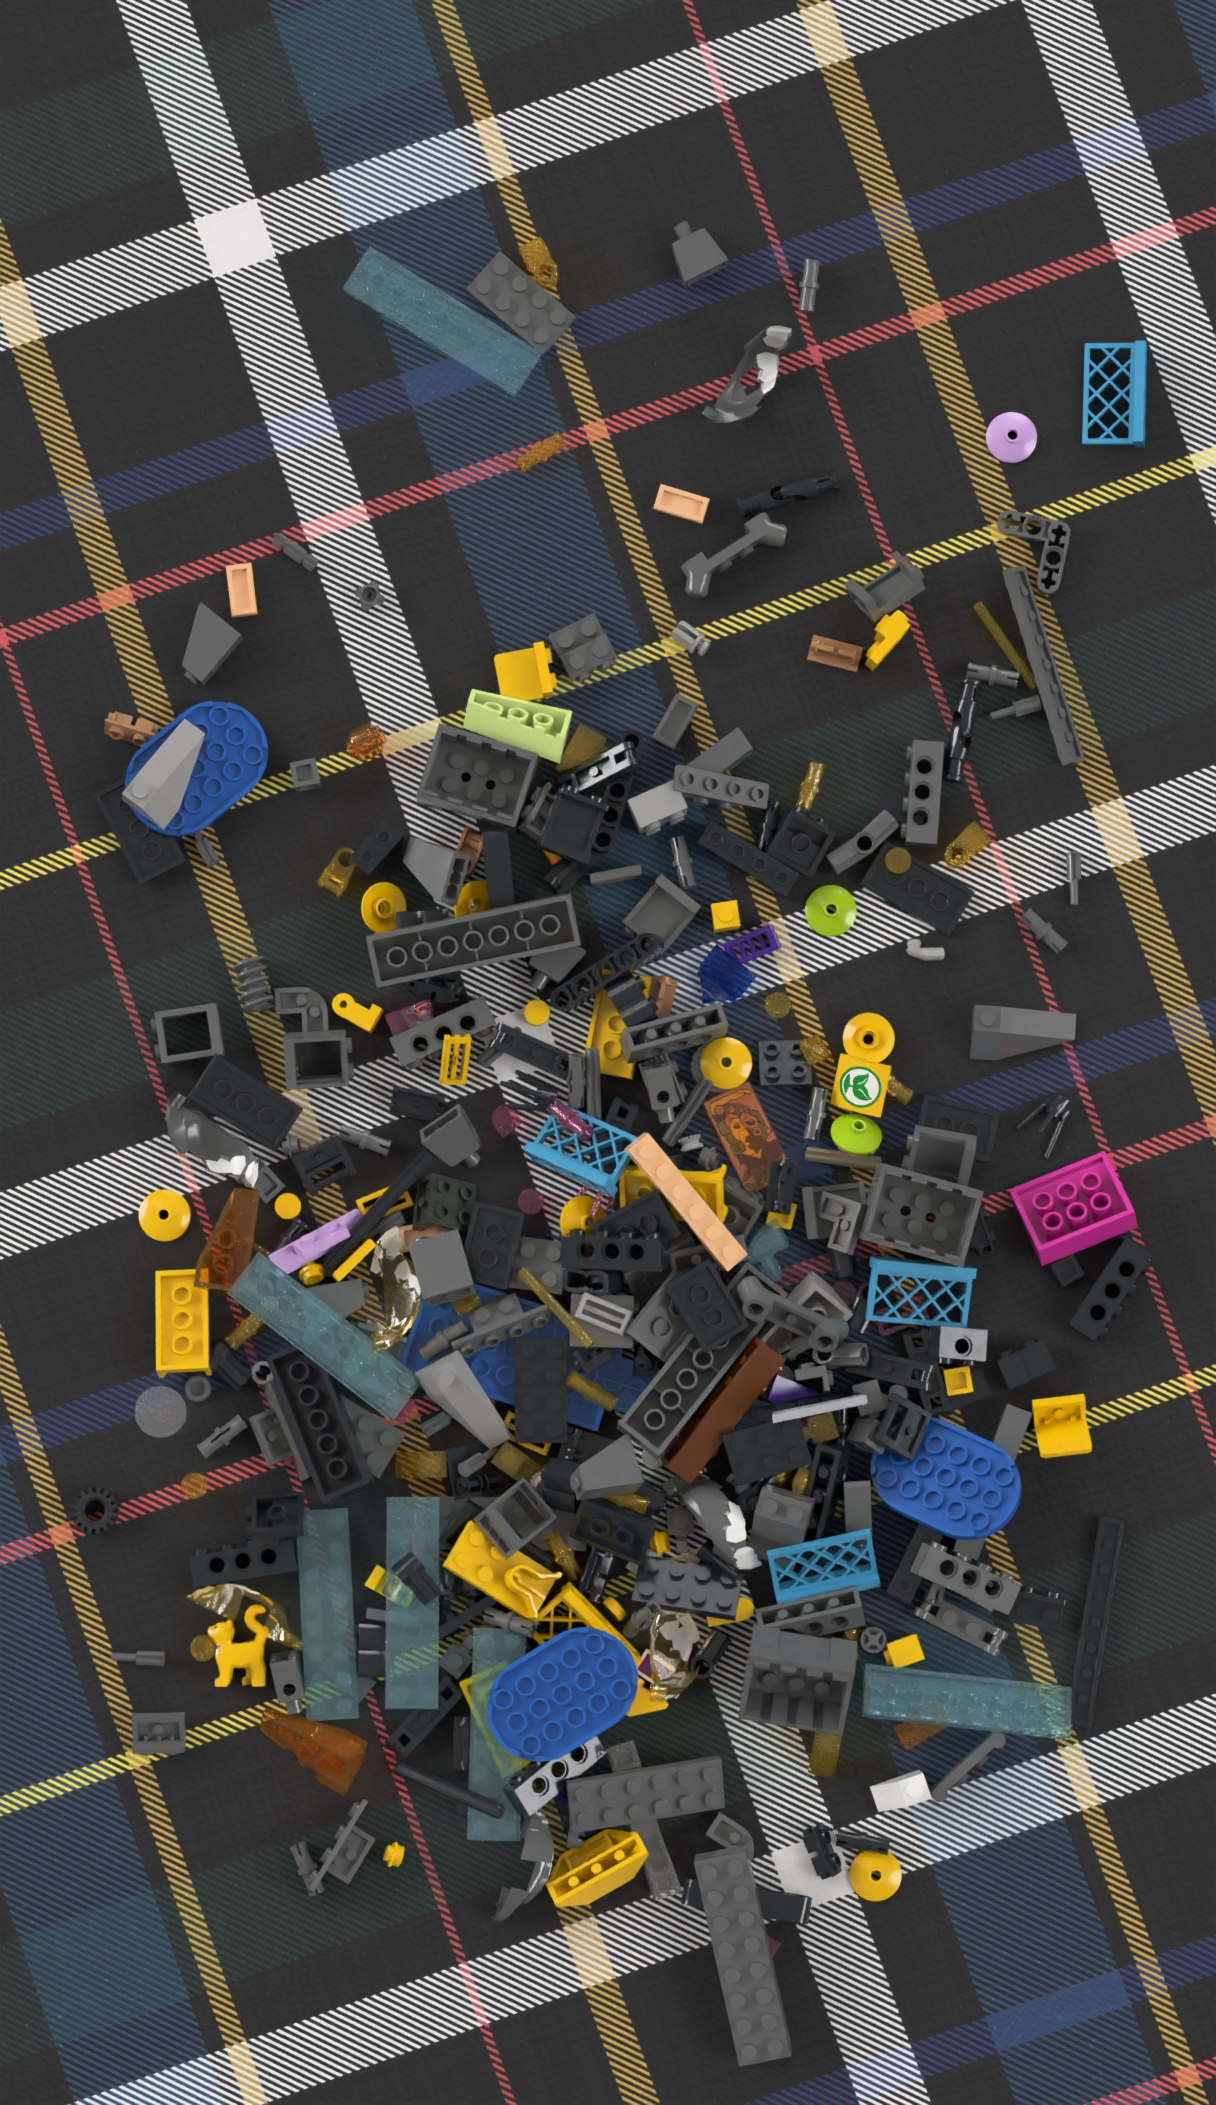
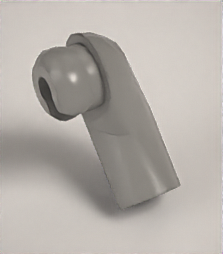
(926, 954)

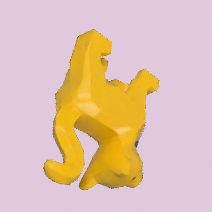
(240, 1655)

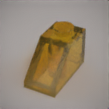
(583, 747)
(515, 1463)
(421, 1464)
(824, 1754)

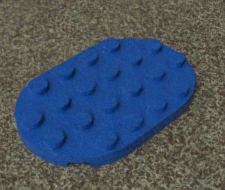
(225, 769)
(952, 1485)
(562, 1694)

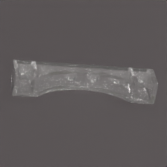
(658, 1865)

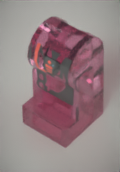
(410, 1016)

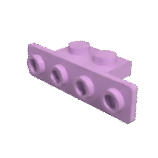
(315, 1243)

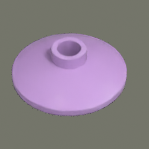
(1005, 448)

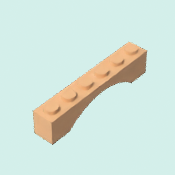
(686, 1201)

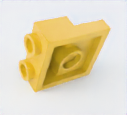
(889, 633)

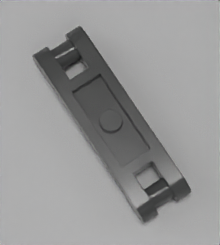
(962, 1625)
(976, 1758)

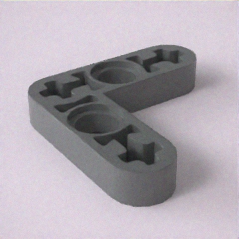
(1044, 536)

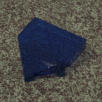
(723, 977)

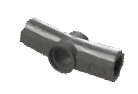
(875, 832)

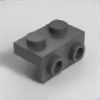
(535, 814)
(809, 1371)
(158, 1733)

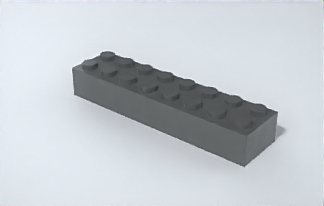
(473, 940)
(688, 1380)
(743, 1955)

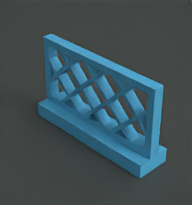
(1136, 400)
(575, 1169)
(919, 1269)
(825, 1581)

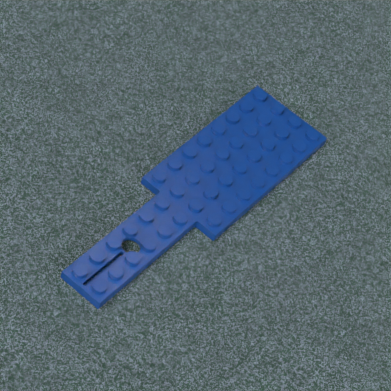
(496, 1365)

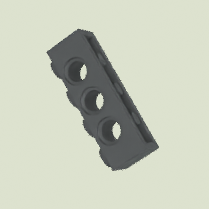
(931, 753)
(673, 1033)
(403, 1042)
(928, 1564)
(815, 1614)

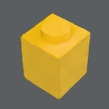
(725, 916)
(903, 1651)

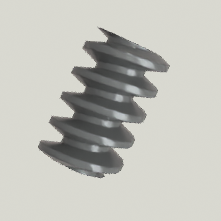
(253, 984)

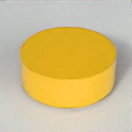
(537, 1012)
(288, 1206)
(614, 1608)

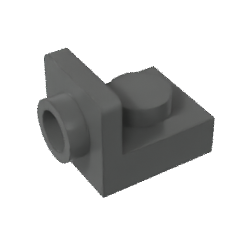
(267, 1183)

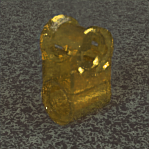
(538, 259)
(969, 843)
(337, 873)

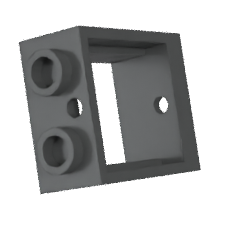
(214, 1029)
(294, 1081)
(500, 1531)

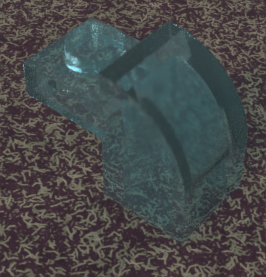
(763, 1244)

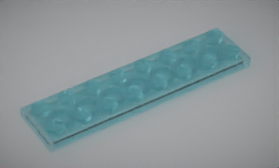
(442, 321)
(324, 1336)
(328, 1616)
(410, 1625)
(967, 1701)
(489, 1761)

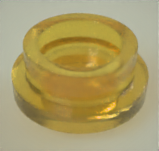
(898, 860)
(777, 1004)
(194, 1485)
(203, 1648)

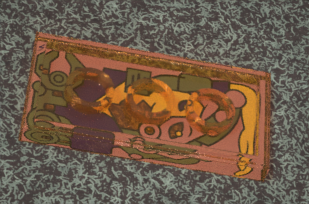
(745, 1134)

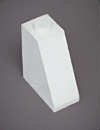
(901, 1791)

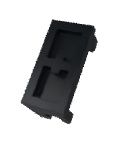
(416, 1103)

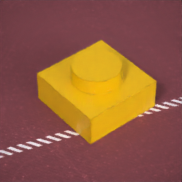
(784, 1220)
(958, 1381)

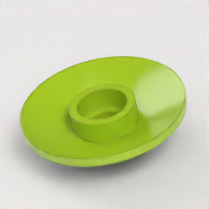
(826, 923)
(856, 1134)

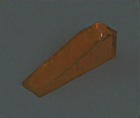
(229, 1244)
(324, 1748)

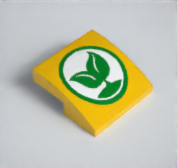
(860, 1085)

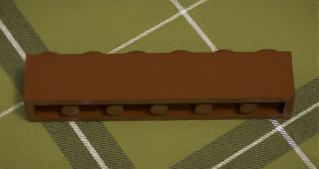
(723, 1409)

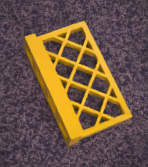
(585, 1613)

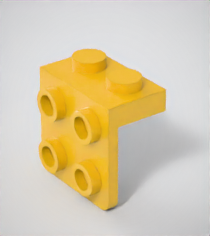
(526, 673)
(1061, 1426)

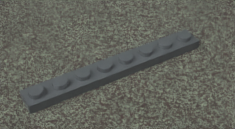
(1043, 665)

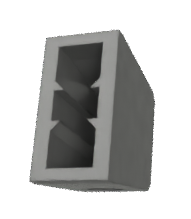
(696, 254)
(554, 965)
(658, 1079)
(452, 1138)
(287, 1670)

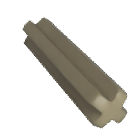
(841, 1158)

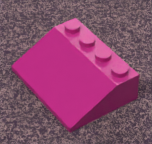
(1073, 1208)

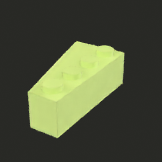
(519, 723)

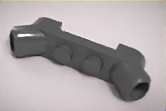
(699, 569)
(763, 1304)

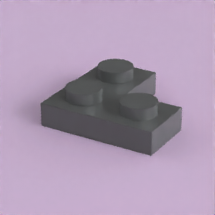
(847, 1220)

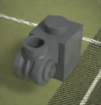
(876, 1399)

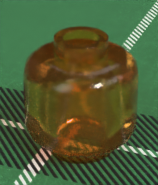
(366, 741)

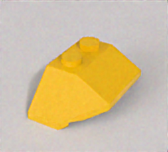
(596, 1867)

